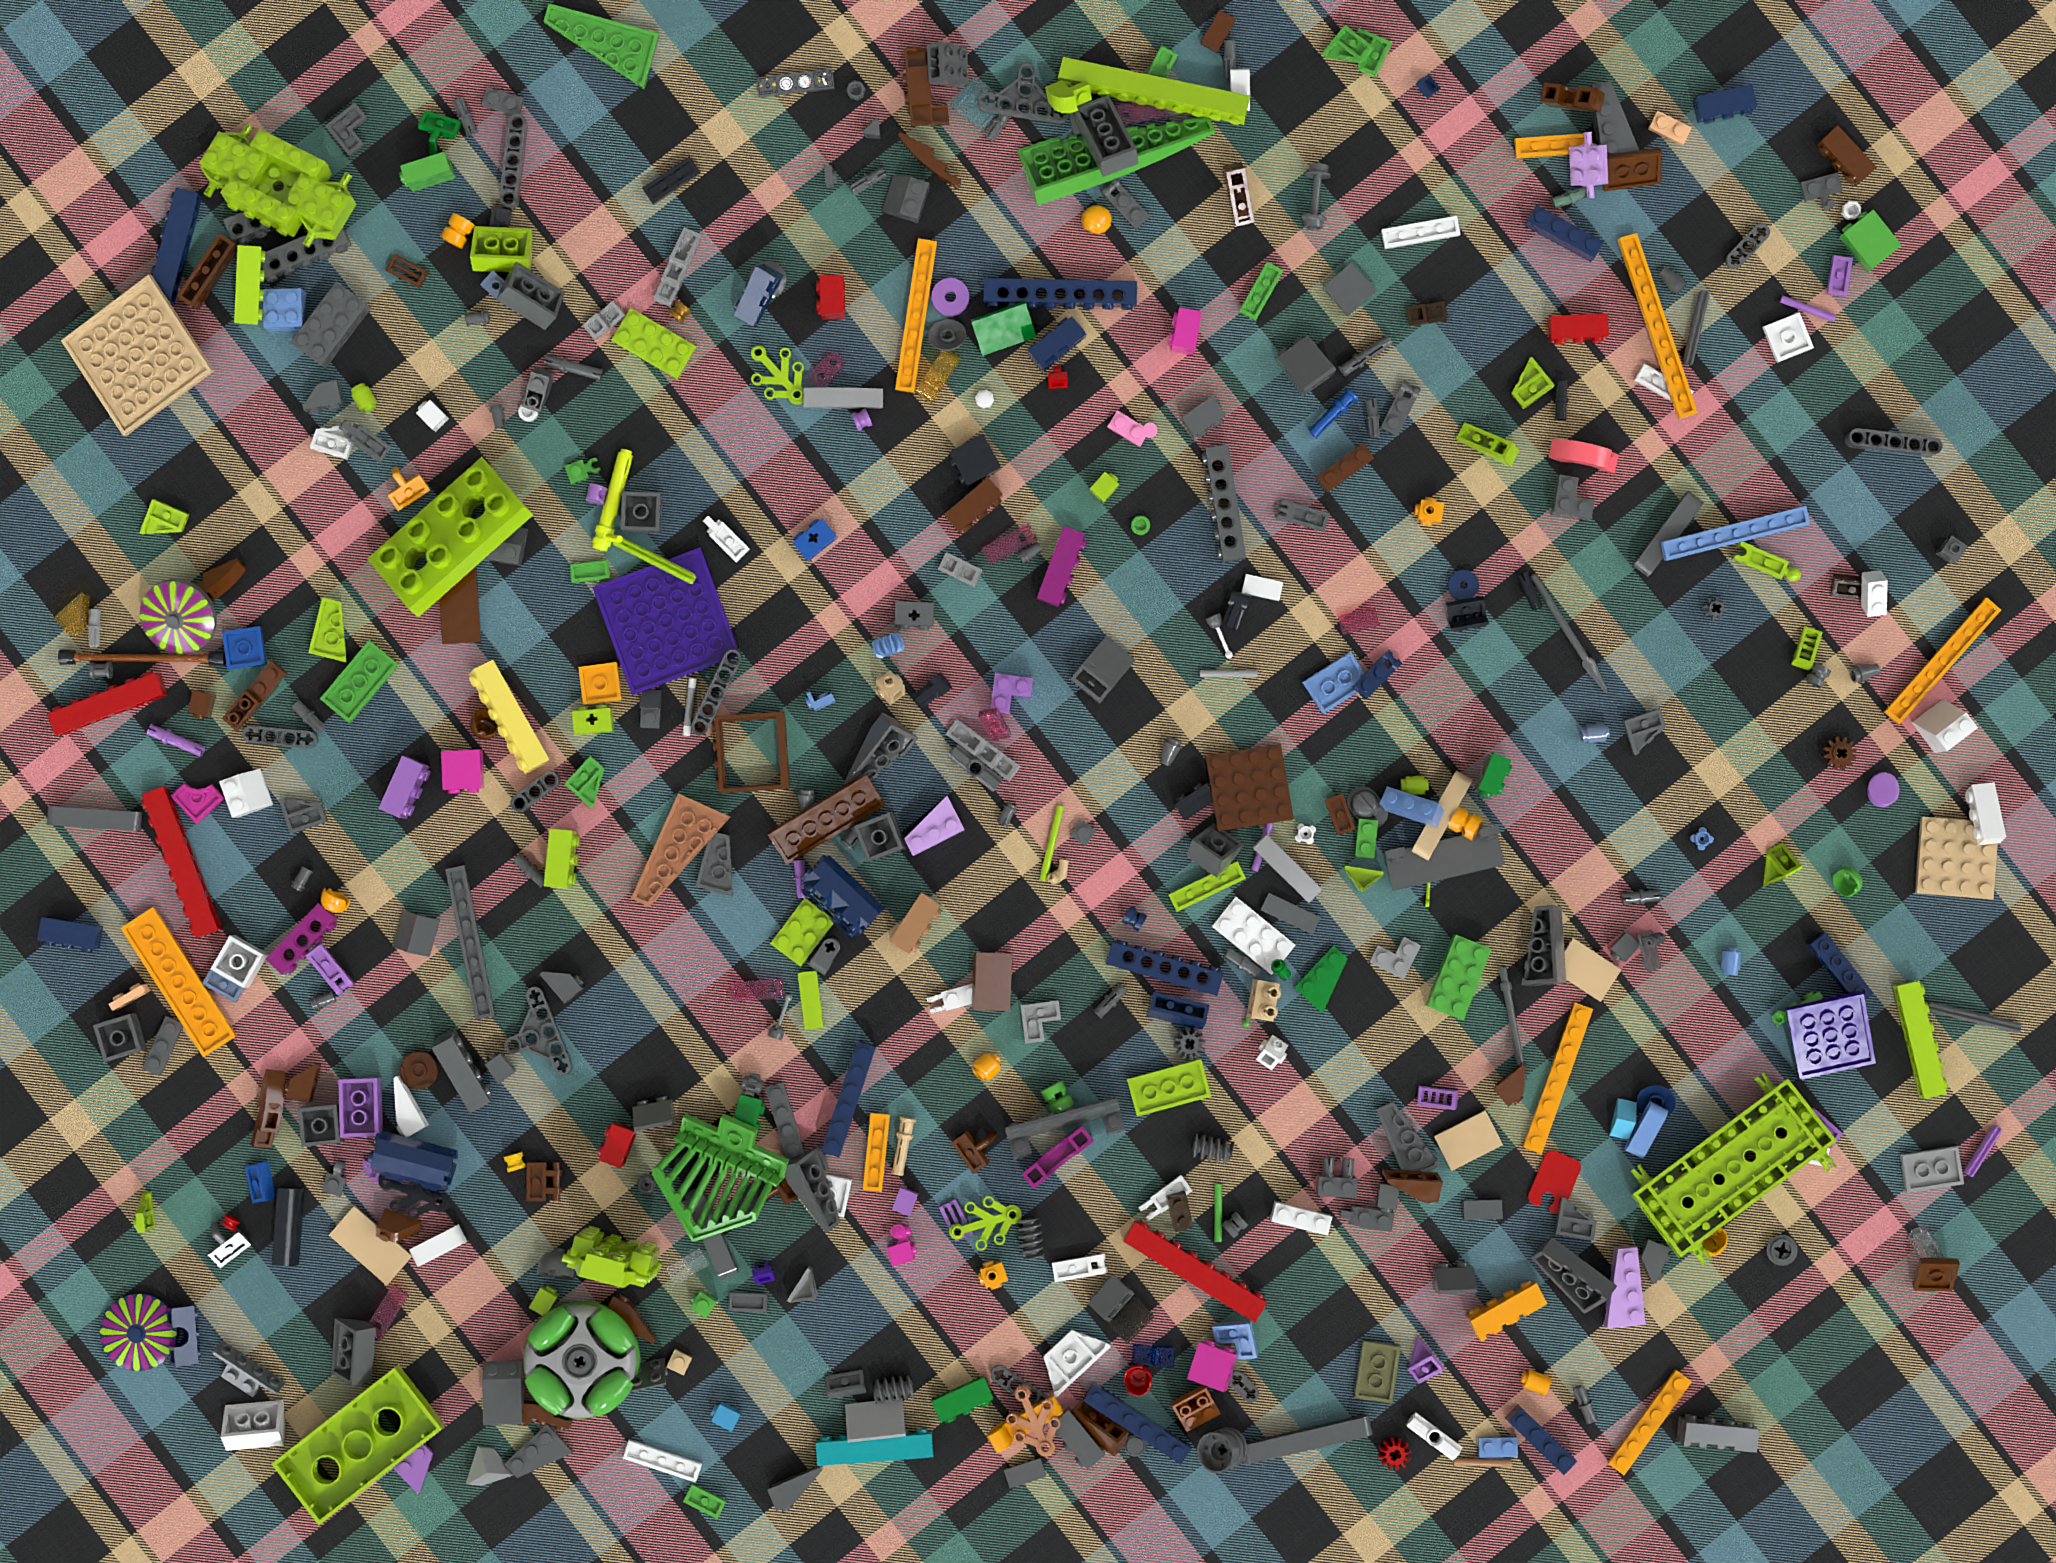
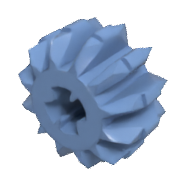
(888, 645)

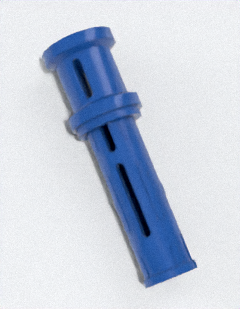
(1339, 407)

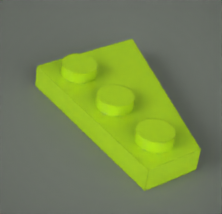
(328, 633)

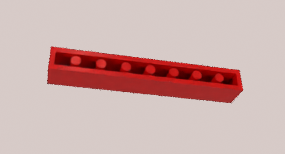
(181, 861)
(1194, 1270)

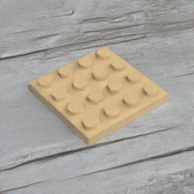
(1953, 861)

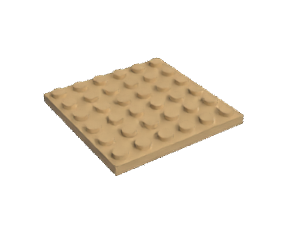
(137, 355)

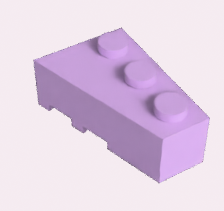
(934, 828)

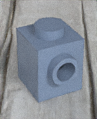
(492, 284)

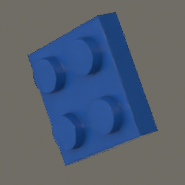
(244, 648)

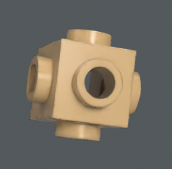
(889, 687)

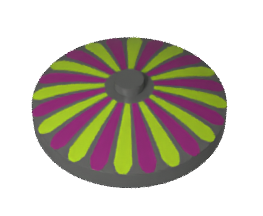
(178, 616)

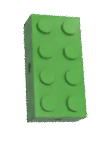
(1458, 977)

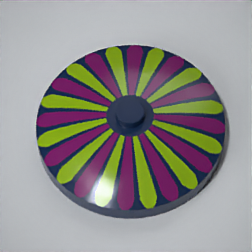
(137, 1332)

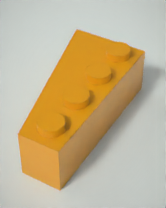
(1506, 1309)

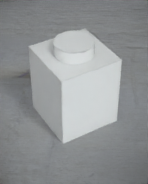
(431, 415)

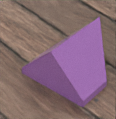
(1423, 1362)

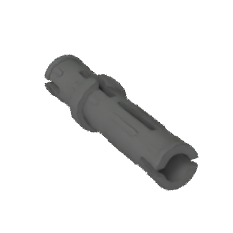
(1359, 359)
(573, 367)

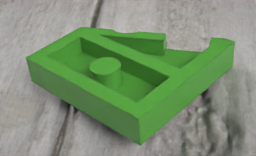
(1348, 47)
(1375, 60)
(586, 781)

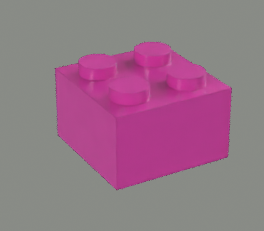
(1186, 331)

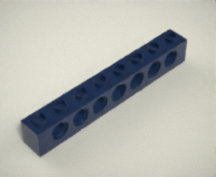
(1051, 286)

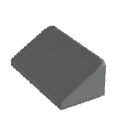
(845, 1384)

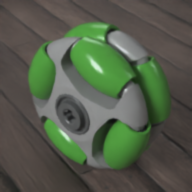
(541, 1360)

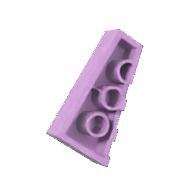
(1626, 1302)

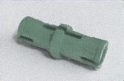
(1569, 197)

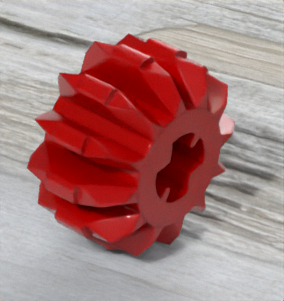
(1391, 1447)

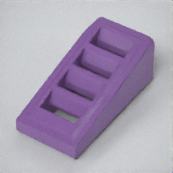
(1454, 1099)

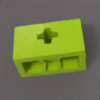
(582, 725)

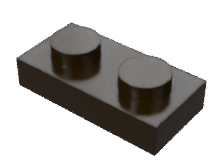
(1179, 1211)

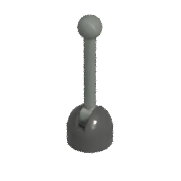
(777, 1031)

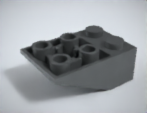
(1102, 669)

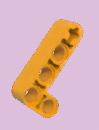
(1003, 1434)

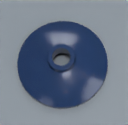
(1666, 1098)

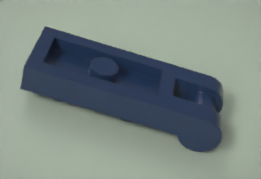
(1376, 675)

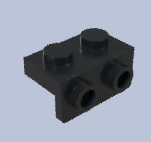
(1466, 613)
(1193, 803)

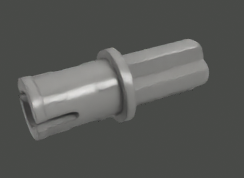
(94, 627)

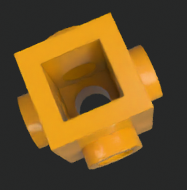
(1435, 508)
(991, 1267)

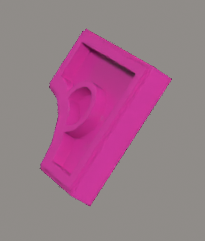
(197, 802)

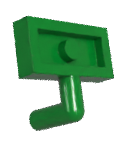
(438, 125)

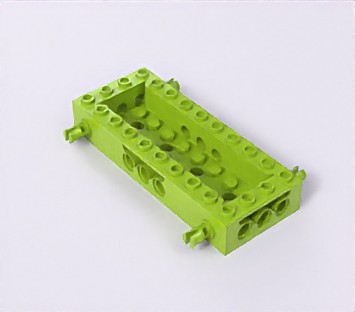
(1743, 1180)

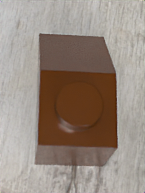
(303, 1085)
(1512, 1085)
(396, 1226)

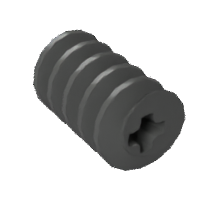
(1212, 1149)
(1030, 1238)
(893, 1389)

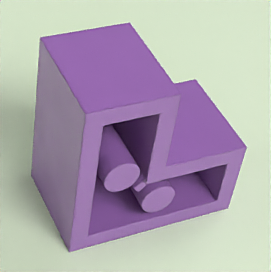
(1007, 686)

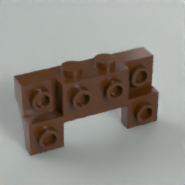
(919, 91)

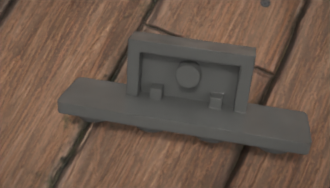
(245, 1372)

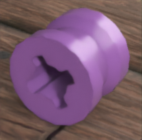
(861, 419)

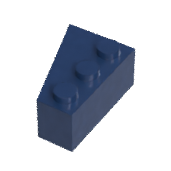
(1056, 343)

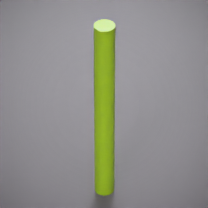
(1051, 843)

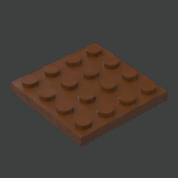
(1249, 787)

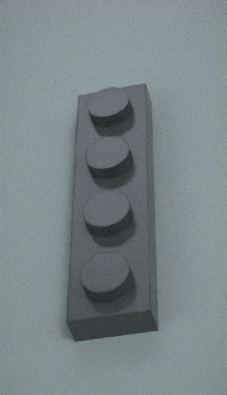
(785, 1120)

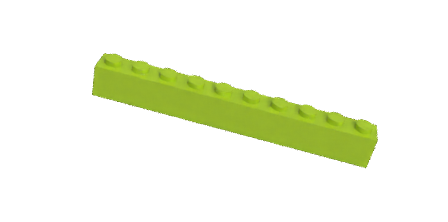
(1156, 91)

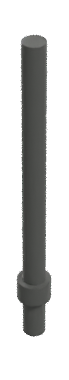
(1506, 987)

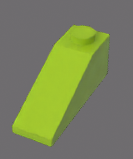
(1488, 444)

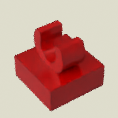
(1057, 378)

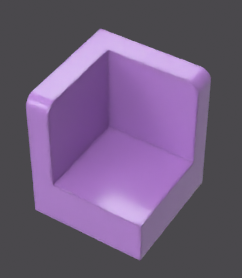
(905, 1201)

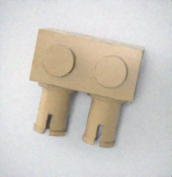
(1263, 1000)

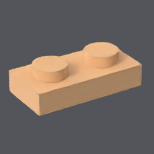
(1669, 128)
(135, 992)

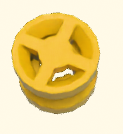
(514, 1161)

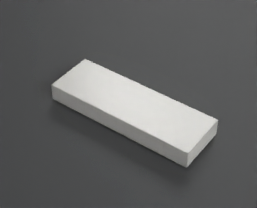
(1653, 381)

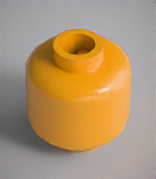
(986, 1066)

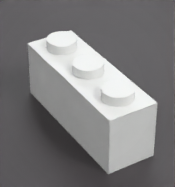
(1985, 813)
(1301, 1218)

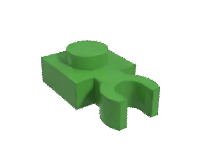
(579, 470)

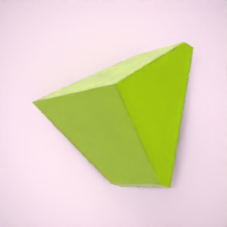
(1779, 864)
(1362, 877)

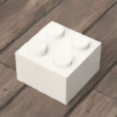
(239, 961)

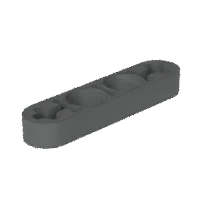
(280, 737)
(1006, 1371)

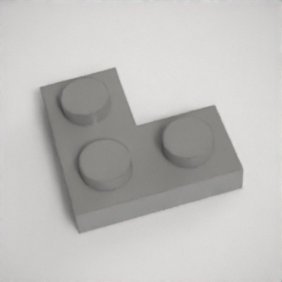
(1397, 963)
(1034, 1015)

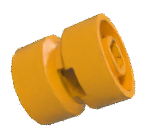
(458, 229)
(1465, 823)

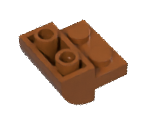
(1195, 1407)

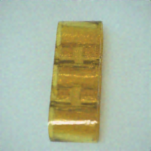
(938, 375)

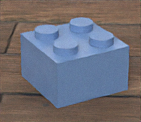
(284, 309)

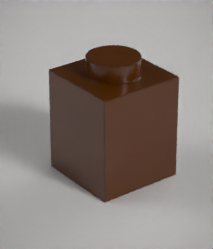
(201, 704)

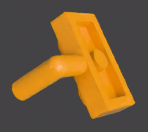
(407, 490)

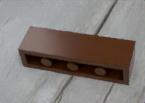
(208, 272)

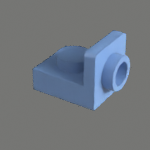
(823, 701)

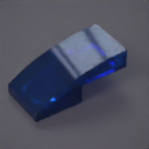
(1153, 1355)

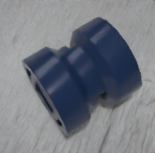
(1134, 918)

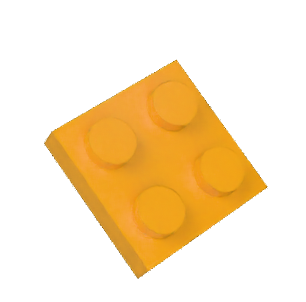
(600, 683)

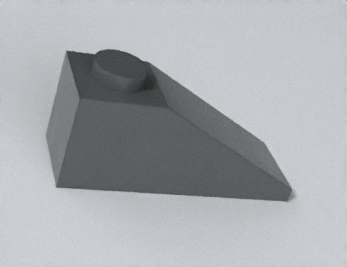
(789, 1490)

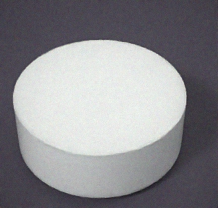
(527, 414)

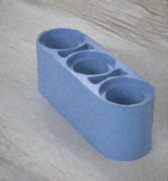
(1646, 1130)

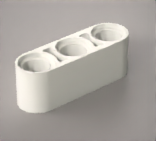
(438, 1245)

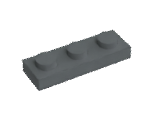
(163, 1046)

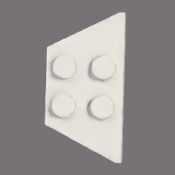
(1071, 1358)

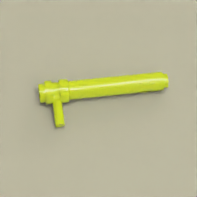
(604, 530)

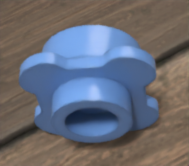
(1701, 833)

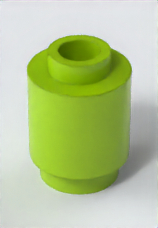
(363, 398)
(1414, 785)

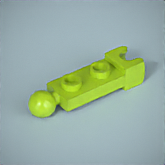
(1766, 562)

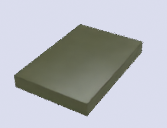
(1377, 1371)

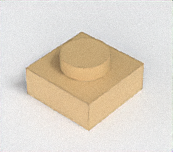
(679, 1362)

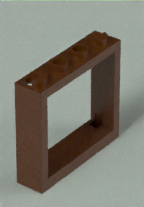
(718, 745)

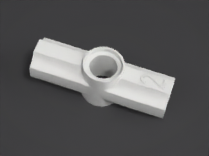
(1425, 1428)

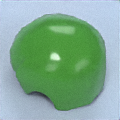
(1847, 881)

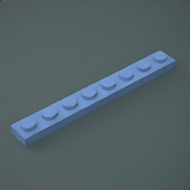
(1735, 533)

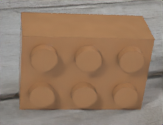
(916, 923)

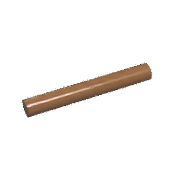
(1482, 1462)

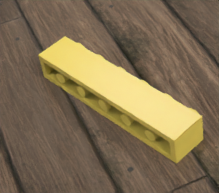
(508, 717)

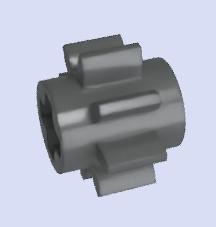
(1710, 606)
(752, 1084)

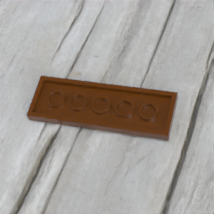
(826, 818)

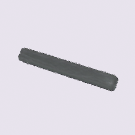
(1696, 327)

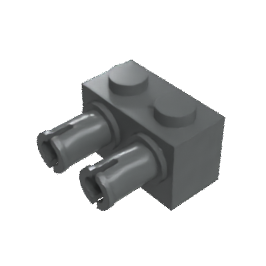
(1337, 1186)

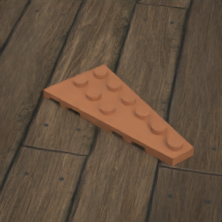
(681, 839)

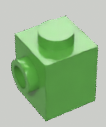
(703, 1303)

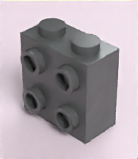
(947, 64)

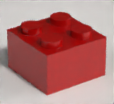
(832, 297)
(617, 1144)

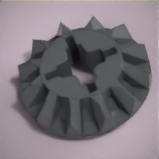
(1785, 1258)

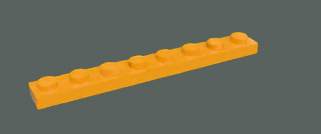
(916, 315)
(1942, 660)
(1557, 1078)

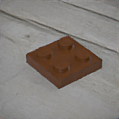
(1935, 1274)

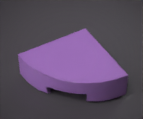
(372, 1175)

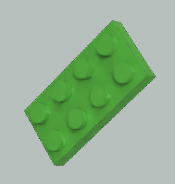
(359, 681)

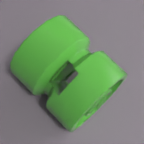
(1061, 1103)

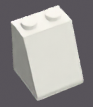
(1944, 726)

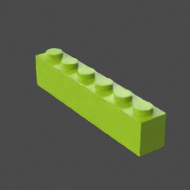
(1919, 1039)

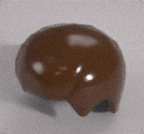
(483, 725)

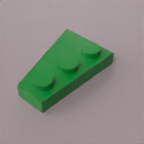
(1322, 978)

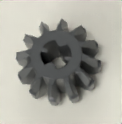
(1182, 1043)

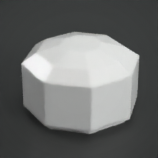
(1851, 210)
(984, 399)

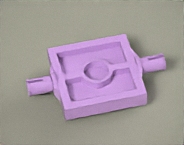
(1588, 165)

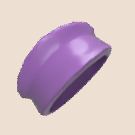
(1883, 789)

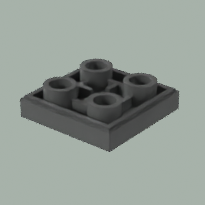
(1349, 289)

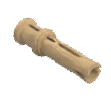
(904, 1136)

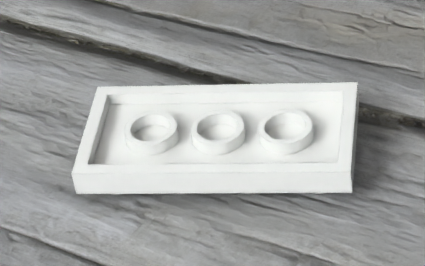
(1252, 934)

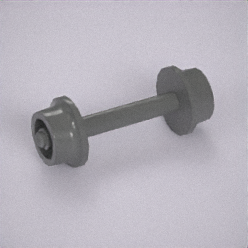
(1317, 171)

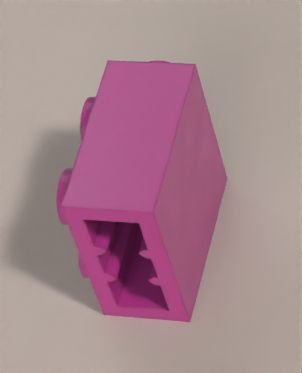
(462, 771)
(1213, 1365)

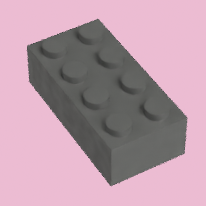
(1106, 136)
(330, 325)

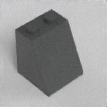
(1305, 365)

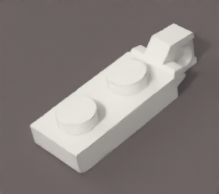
(726, 539)

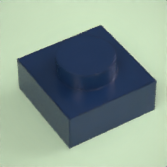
(1427, 86)

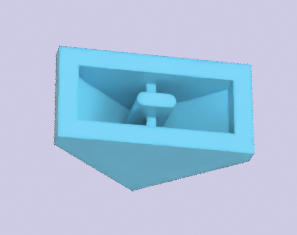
(1623, 1119)

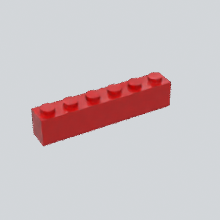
(107, 704)

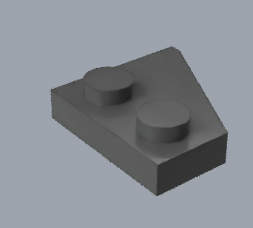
(1643, 728)

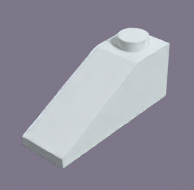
(408, 1114)

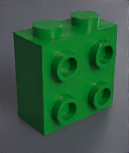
(1492, 775)

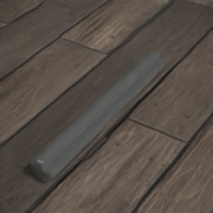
(1974, 1017)

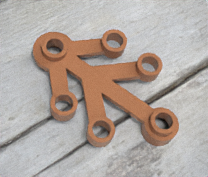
(1035, 1424)

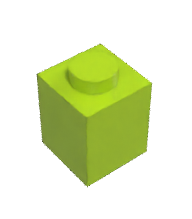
(1104, 486)
(544, 1300)

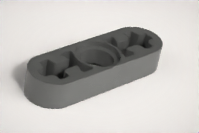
(1760, 240)

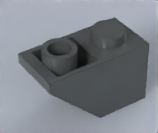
(538, 388)
(325, 396)
(1653, 1257)

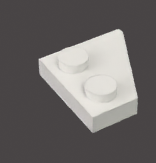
(331, 442)

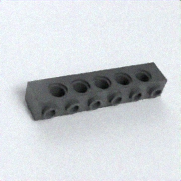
(304, 259)
(1222, 455)

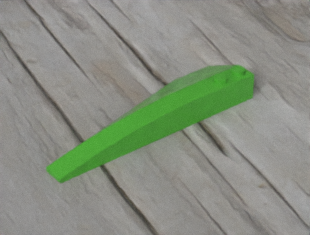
(1067, 167)

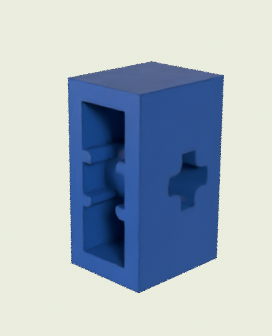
(825, 538)

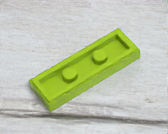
(810, 1000)

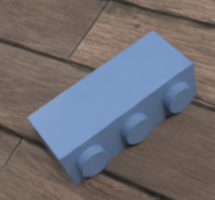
(1412, 807)

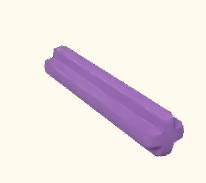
(1983, 1150)

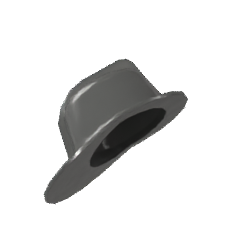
(1366, 804)

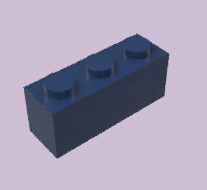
(1725, 104)
(70, 934)
(1177, 1010)

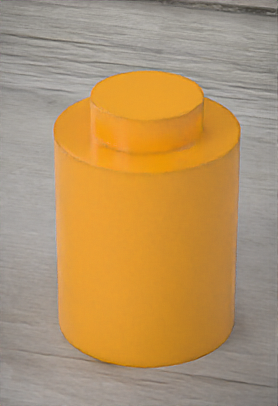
(1536, 1382)

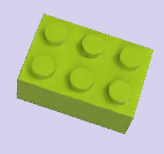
(561, 858)

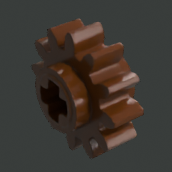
(1832, 751)

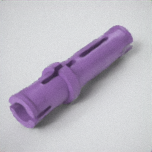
(167, 736)

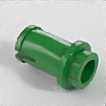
(1279, 967)

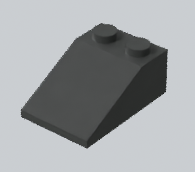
(503, 1392)

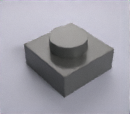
(830, 176)
(1083, 832)

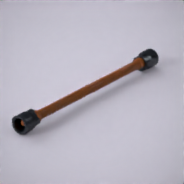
(70, 657)

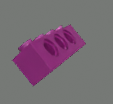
(278, 957)

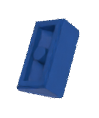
(260, 1182)

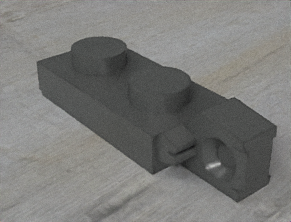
(365, 440)
(1369, 1218)

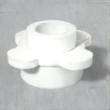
(1300, 835)

